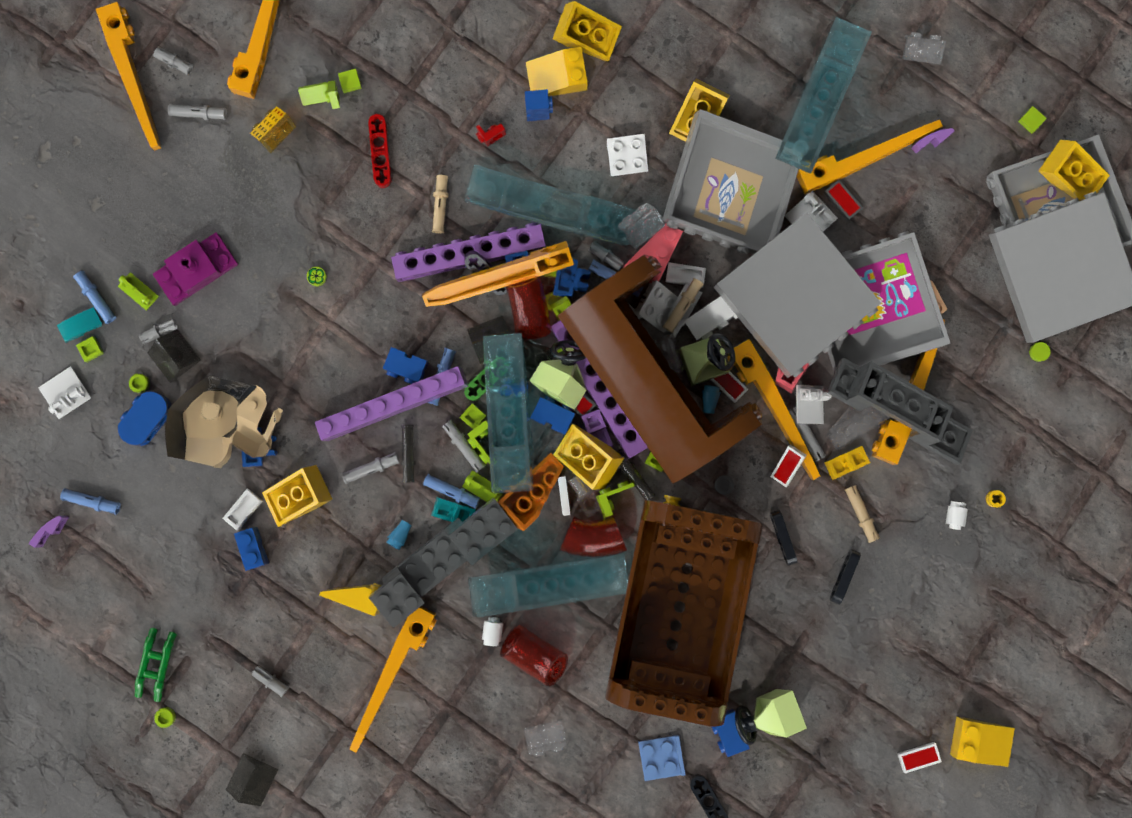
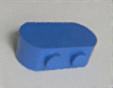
(144, 418)

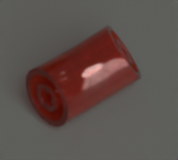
(529, 308)
(593, 538)
(534, 655)

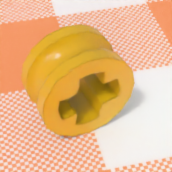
(1002, 498)
(672, 500)

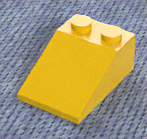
(587, 30)
(558, 72)
(699, 97)
(1073, 170)
(588, 457)
(297, 495)
(354, 597)
(982, 742)

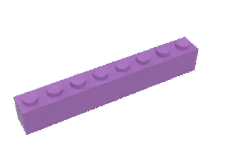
(391, 404)

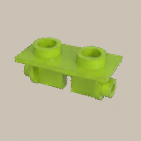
(137, 290)
(480, 487)

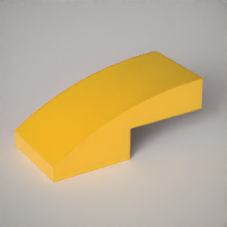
(847, 462)

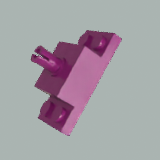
(194, 268)

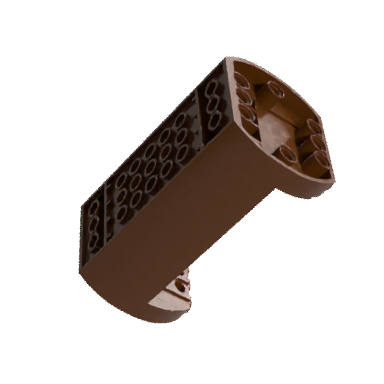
(642, 378)
(698, 674)

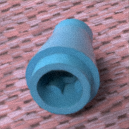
(710, 398)
(399, 535)

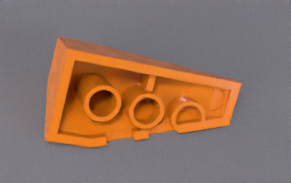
(526, 506)

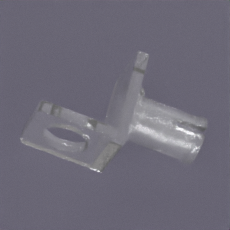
(583, 495)

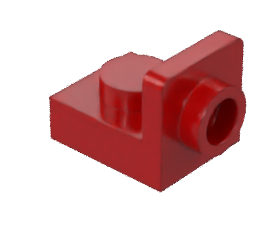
(492, 135)

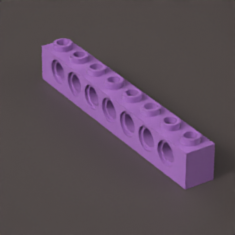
(401, 259)
(630, 448)

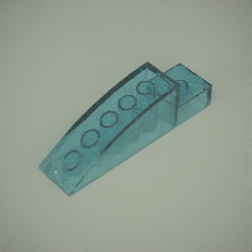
(823, 95)
(508, 414)
(547, 585)

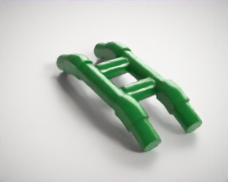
(160, 675)

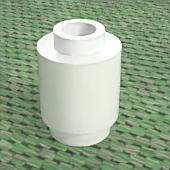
(956, 515)
(492, 631)

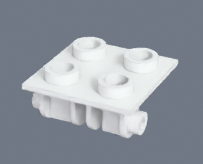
(627, 154)
(815, 208)
(656, 305)
(64, 393)
(810, 404)

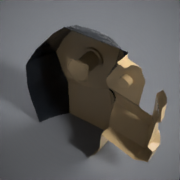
(214, 418)

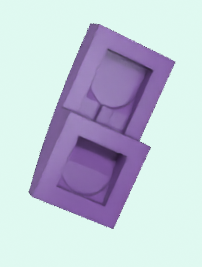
(935, 138)
(595, 426)
(52, 527)

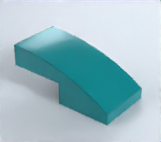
(79, 324)
(451, 511)

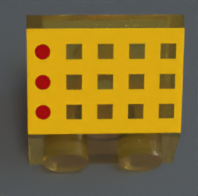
(273, 129)

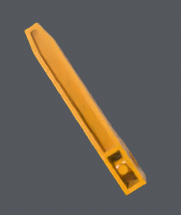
(118, 42)
(255, 57)
(834, 171)
(525, 268)
(764, 383)
(895, 429)
(406, 639)

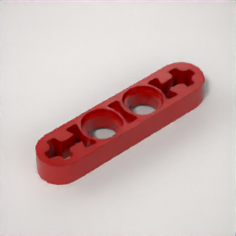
(379, 151)

